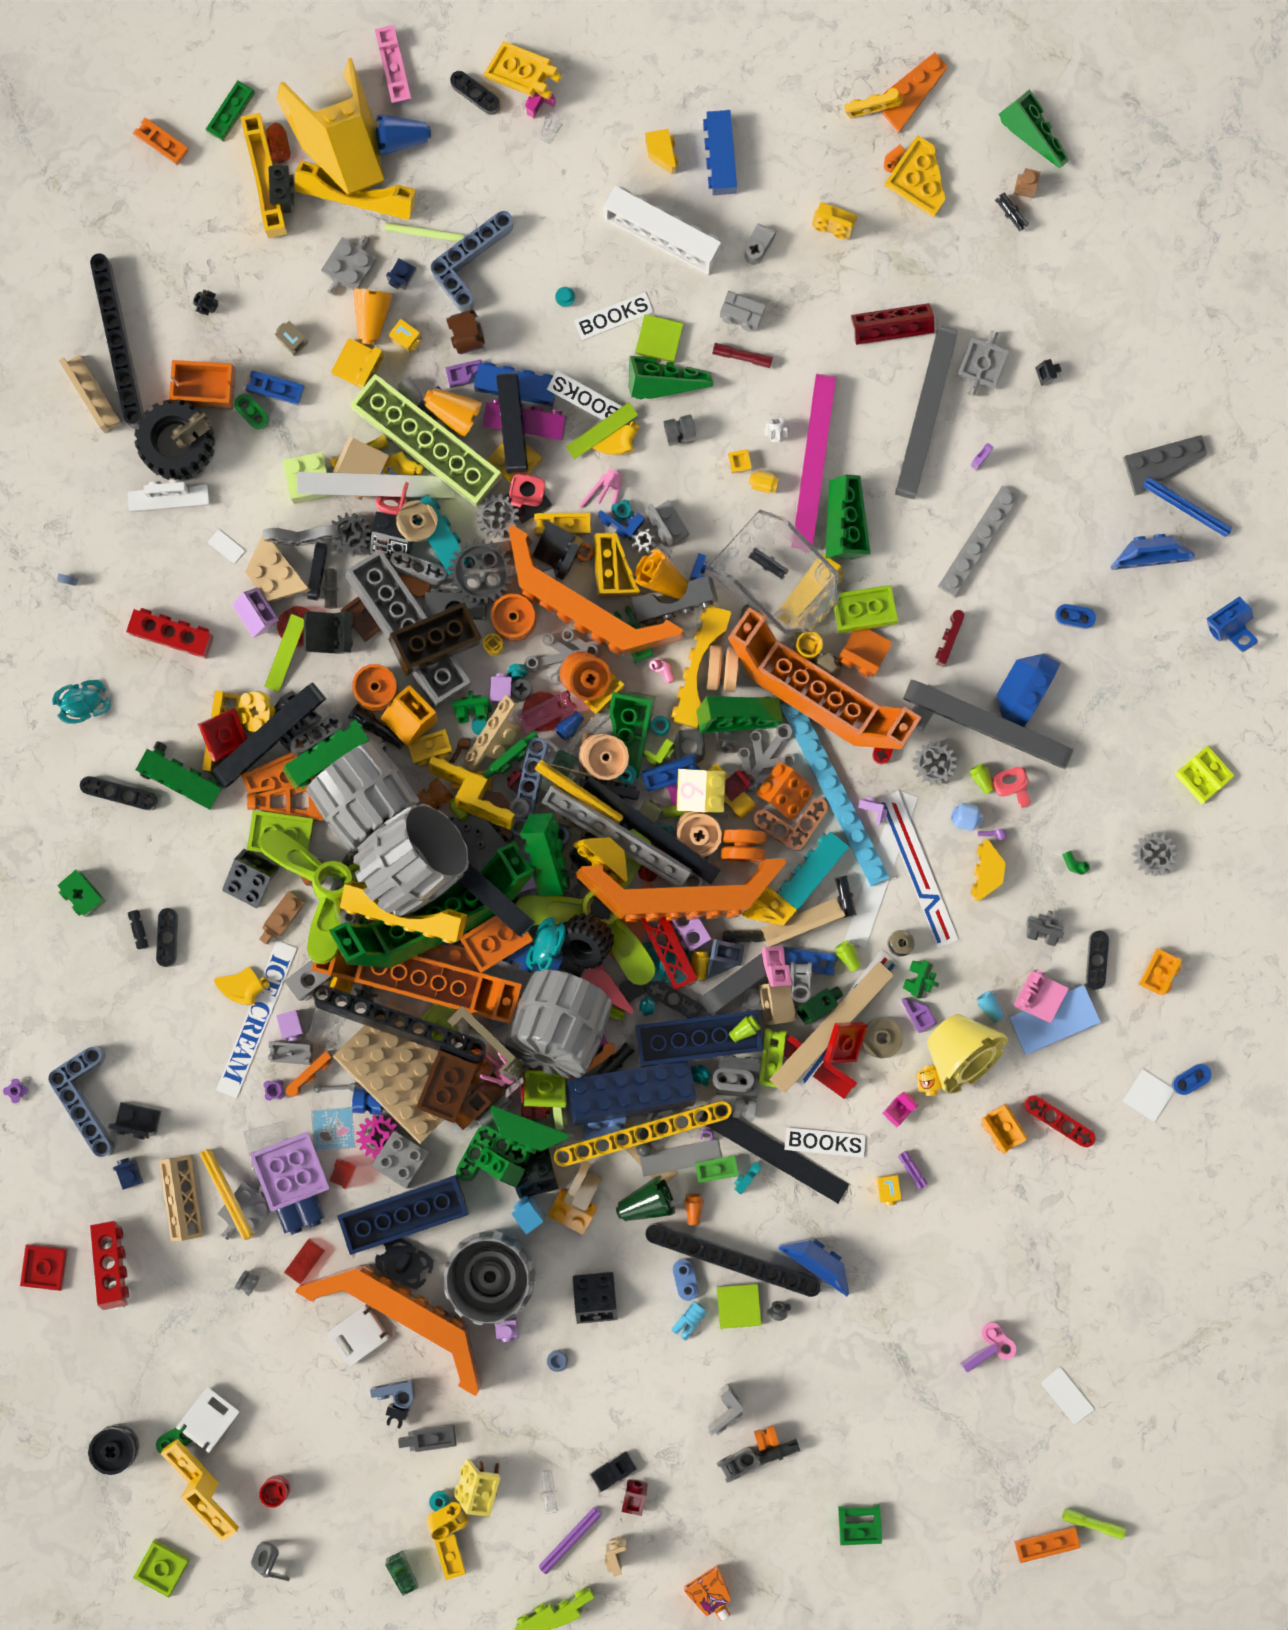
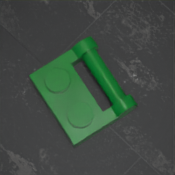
(860, 1532)

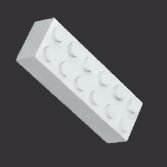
(662, 229)

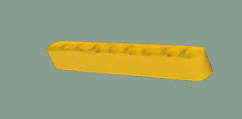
(653, 1134)

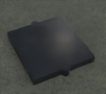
(525, 511)

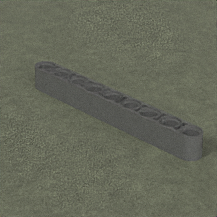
(926, 412)
(988, 724)

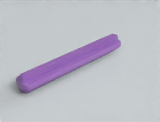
(570, 1540)

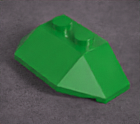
(525, 1131)

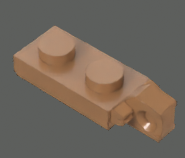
(281, 917)

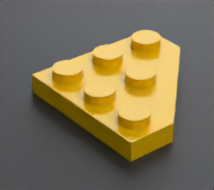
(918, 177)

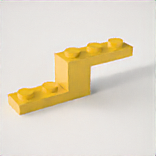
(471, 793)
(199, 1490)

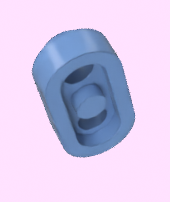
(685, 1280)

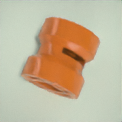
(766, 1438)

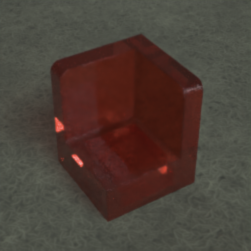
(343, 1173)

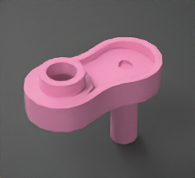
(994, 1335)

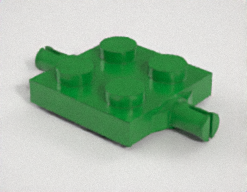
(516, 752)

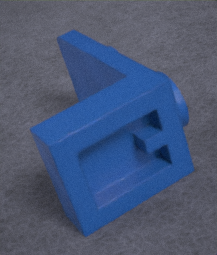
(632, 524)

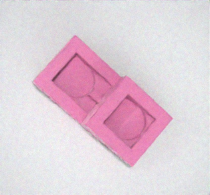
(775, 967)

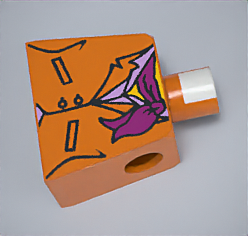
(710, 1593)

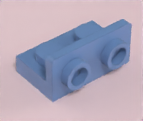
(599, 1128)

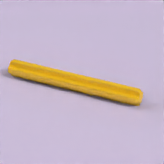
(577, 791)
(227, 1194)

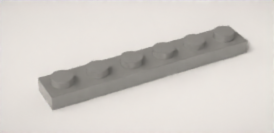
(978, 541)

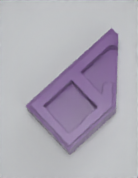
(462, 373)
(980, 458)
(919, 1014)
(978, 1357)

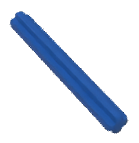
(1187, 507)

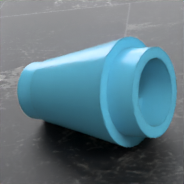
(990, 1005)

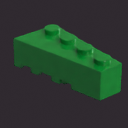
(846, 519)
(738, 714)
(310, 764)
(179, 779)
(545, 854)

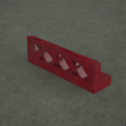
(894, 325)

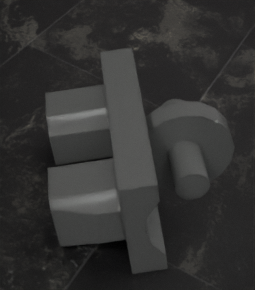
(1044, 925)

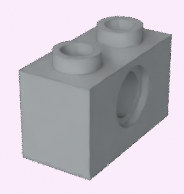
(297, 983)

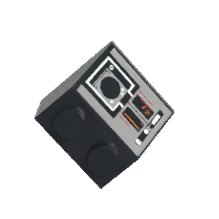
(387, 536)

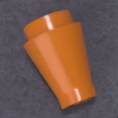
(693, 1206)

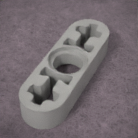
(432, 567)

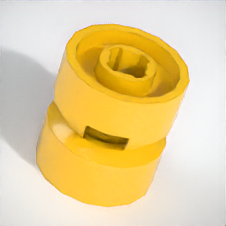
(809, 645)

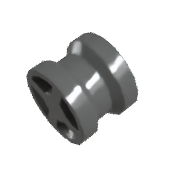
(523, 691)
(247, 1283)

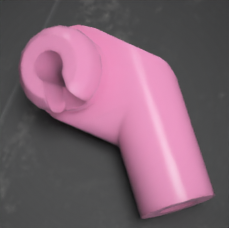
(664, 668)

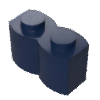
(301, 1214)

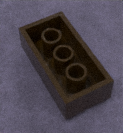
(434, 638)

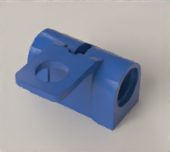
(1231, 623)

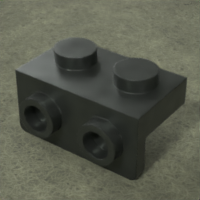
(279, 187)

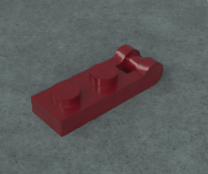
(949, 636)

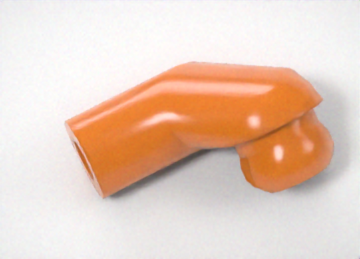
(891, 158)

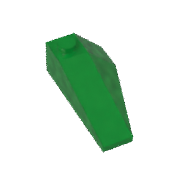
(631, 722)

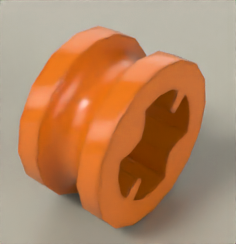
(589, 555)

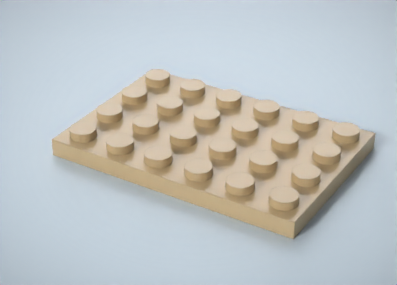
(393, 1074)

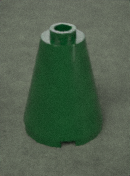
(647, 1202)

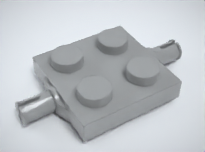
(348, 264)
(982, 363)
(253, 1206)

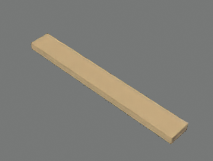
(819, 1039)

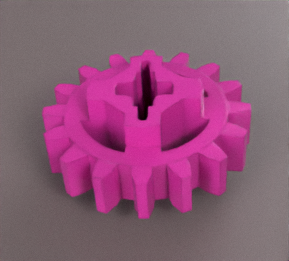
(376, 1126)

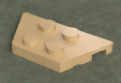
(274, 573)

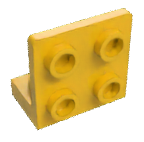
(834, 221)
(357, 363)

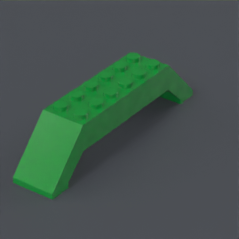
(390, 945)

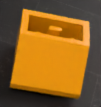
(409, 716)

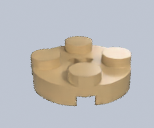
(420, 511)

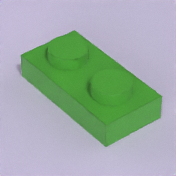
(716, 1169)

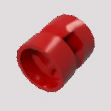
(274, 1491)

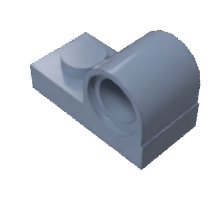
(383, 1391)

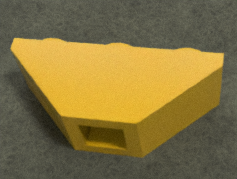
(606, 853)
(989, 871)

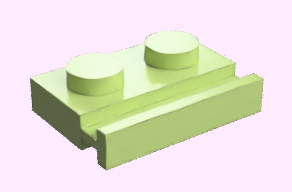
(560, 1118)

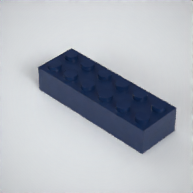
(694, 1038)
(630, 1092)
(403, 1214)

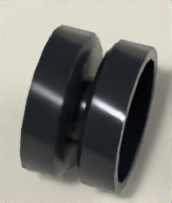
(110, 1461)

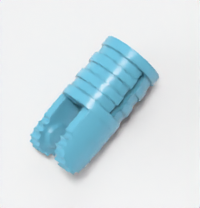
(693, 1317)

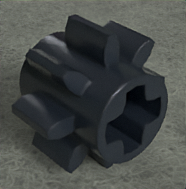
(205, 302)
(367, 991)

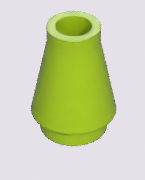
(981, 776)
(847, 953)
(745, 1029)

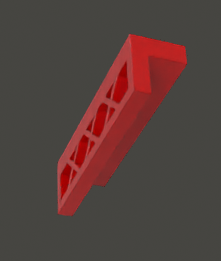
(675, 948)
(826, 1073)

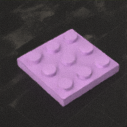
(289, 1171)

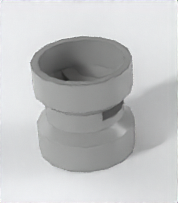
(744, 1108)

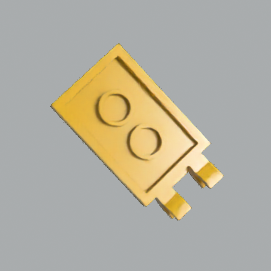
(522, 70)

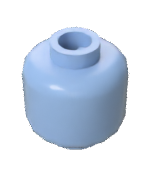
(966, 816)

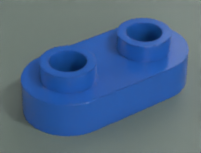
(1074, 616)
(1191, 1080)

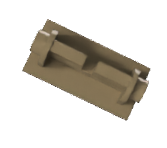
(196, 424)

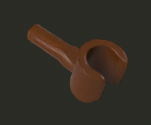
(463, 743)

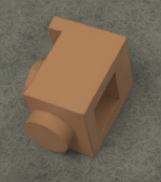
(1027, 183)

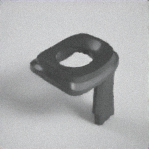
(694, 734)
(273, 1553)

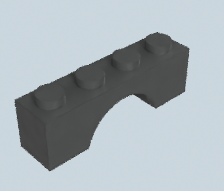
(699, 593)

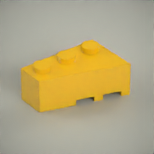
(611, 569)

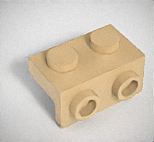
(612, 1557)

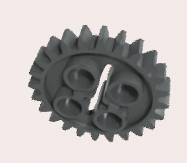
(477, 553)

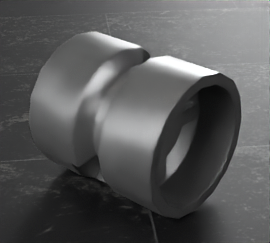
(680, 430)

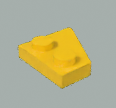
(770, 909)

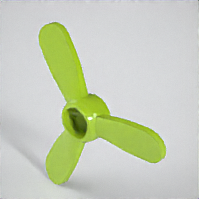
(298, 859)
(626, 949)

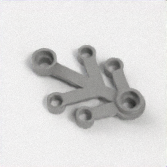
(564, 653)
(763, 760)

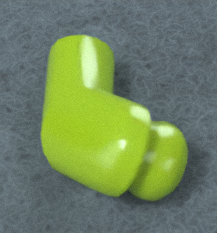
(460, 814)

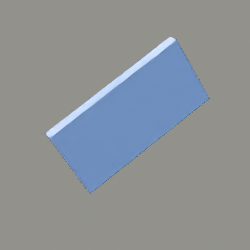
(1072, 1017)

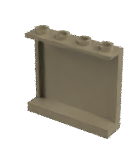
(465, 1022)

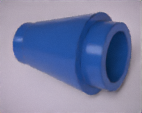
(569, 725)

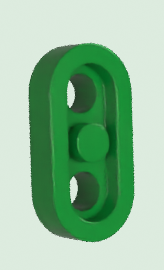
(252, 412)
(171, 1436)

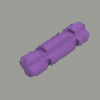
(912, 1170)

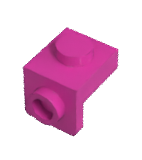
(534, 103)
(900, 1108)

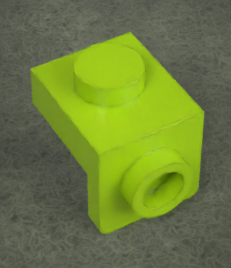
(664, 752)

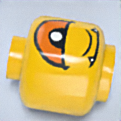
(928, 1081)

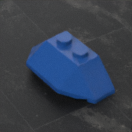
(1152, 552)
(1025, 687)
(818, 1261)

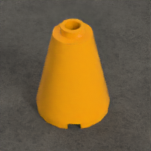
(370, 313)
(453, 409)
(660, 575)

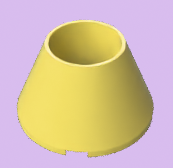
(964, 1051)

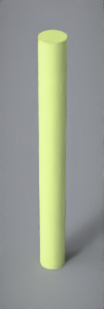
(423, 232)

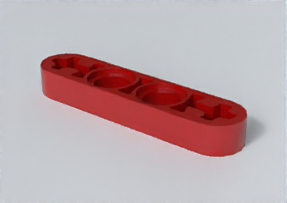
(1060, 1119)

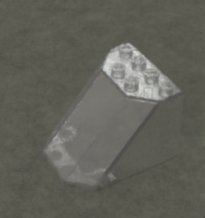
(789, 603)

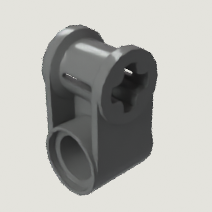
(736, 1464)

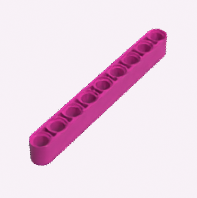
(815, 455)

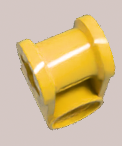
(444, 1521)

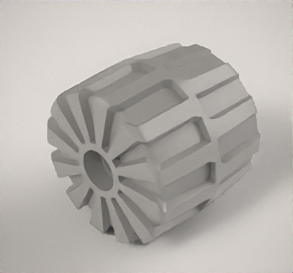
(360, 793)
(411, 860)
(558, 1023)
(486, 1300)

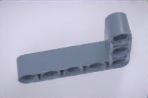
(467, 256)
(536, 778)
(80, 1100)

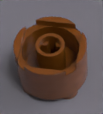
(466, 331)

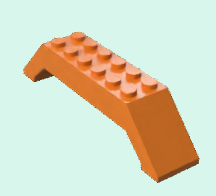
(582, 612)
(816, 691)
(679, 901)
(435, 983)
(407, 1310)

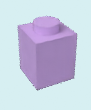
(500, 687)
(290, 1025)

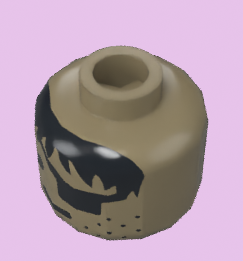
(829, 663)
(893, 943)

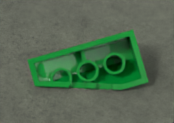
(1025, 121)
(657, 380)

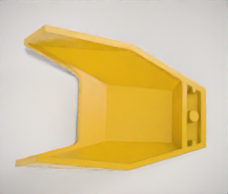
(337, 136)

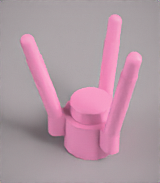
(610, 481)
(501, 1078)

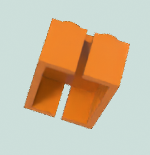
(203, 383)

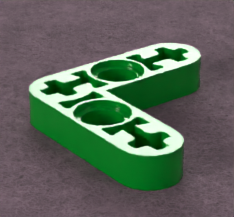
(479, 1142)

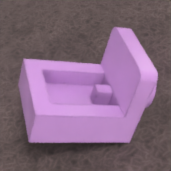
(871, 804)

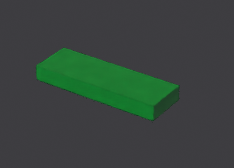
(230, 110)

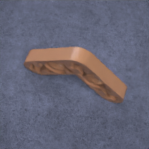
(790, 831)

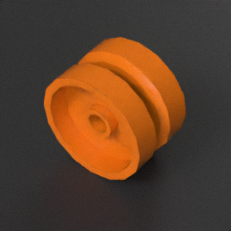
(515, 629)
(585, 675)
(372, 699)
(743, 845)

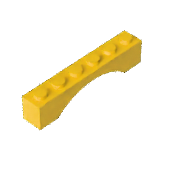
(260, 158)
(392, 201)
(713, 627)
(445, 925)

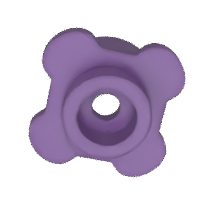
(21, 1090)
(279, 1090)

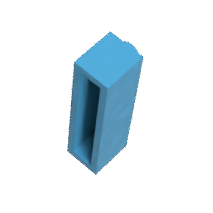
(528, 1214)

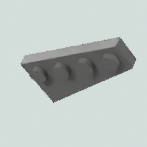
(1162, 461)

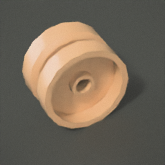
(722, 668)
(615, 756)
(691, 823)

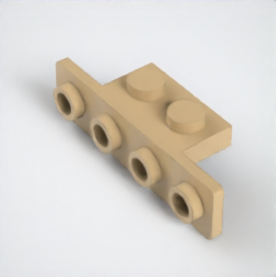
(496, 735)

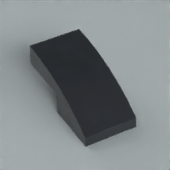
(612, 1471)

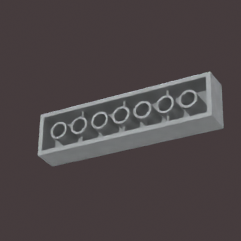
(396, 608)

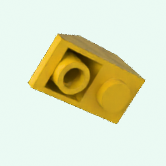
(660, 150)

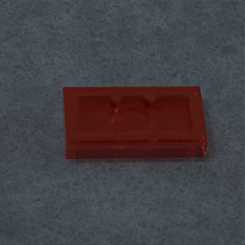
(304, 1261)

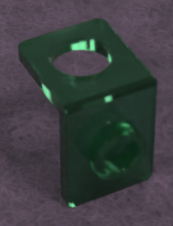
(564, 760)

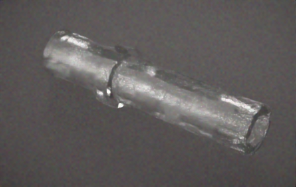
(591, 727)

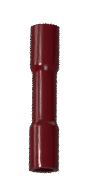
(754, 358)

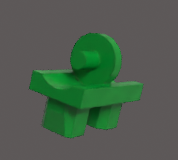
(471, 705)
(917, 987)

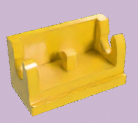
(600, 703)

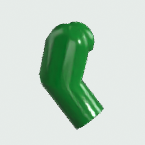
(1074, 865)

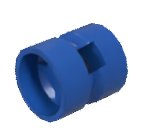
(363, 1102)

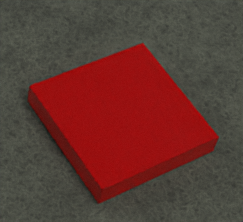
(222, 734)
(845, 1042)
(43, 1267)

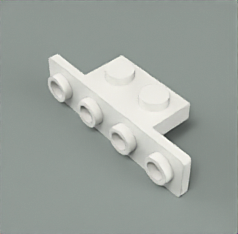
(167, 495)

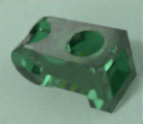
(401, 1573)

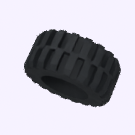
(154, 424)

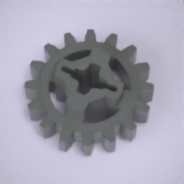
(358, 536)

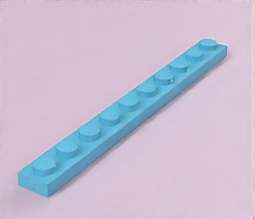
(835, 794)

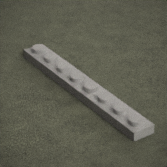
(604, 827)

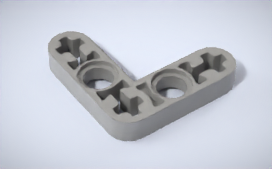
(300, 538)

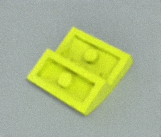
(1204, 774)

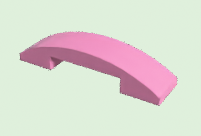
(393, 64)

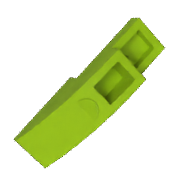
(549, 1618)

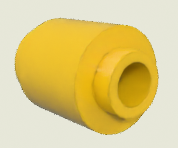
(763, 481)

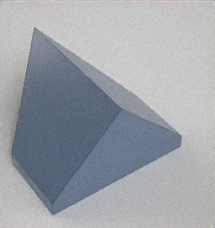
(723, 957)

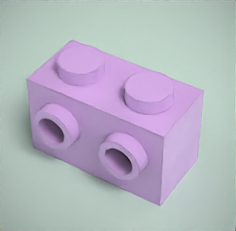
(255, 612)

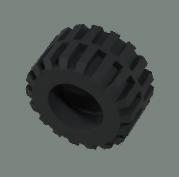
(587, 941)

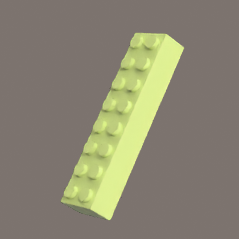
(426, 440)

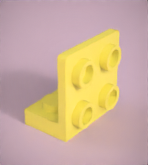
(476, 1490)

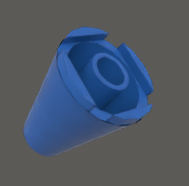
(400, 133)

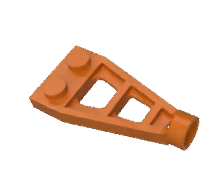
(265, 803)

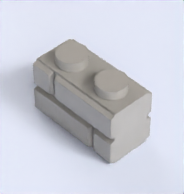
(742, 311)

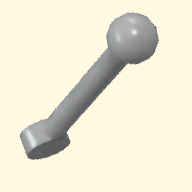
(317, 1088)

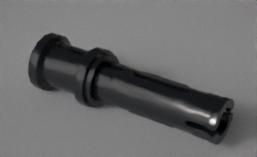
(369, 722)

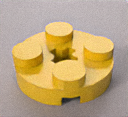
(246, 710)

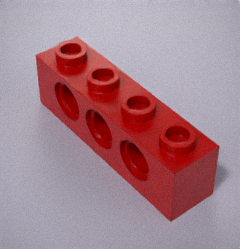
(198, 647)
(100, 1236)

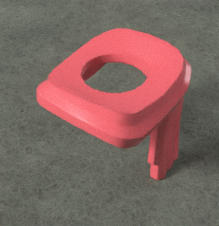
(518, 498)
(392, 510)
(1017, 787)

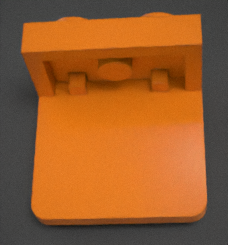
(865, 652)
(785, 790)

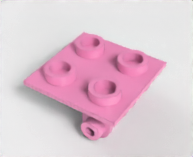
(1041, 996)

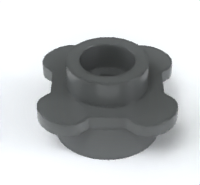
(779, 1311)

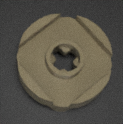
(893, 1038)

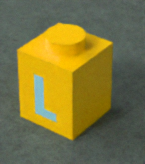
(405, 336)
(888, 1189)

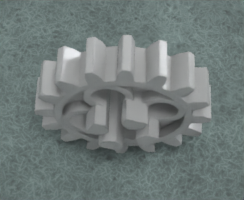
(490, 506)
(923, 761)
(1154, 843)

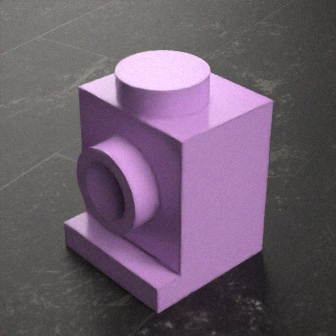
(507, 1331)

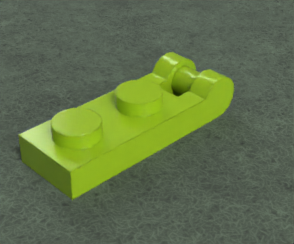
(772, 1056)

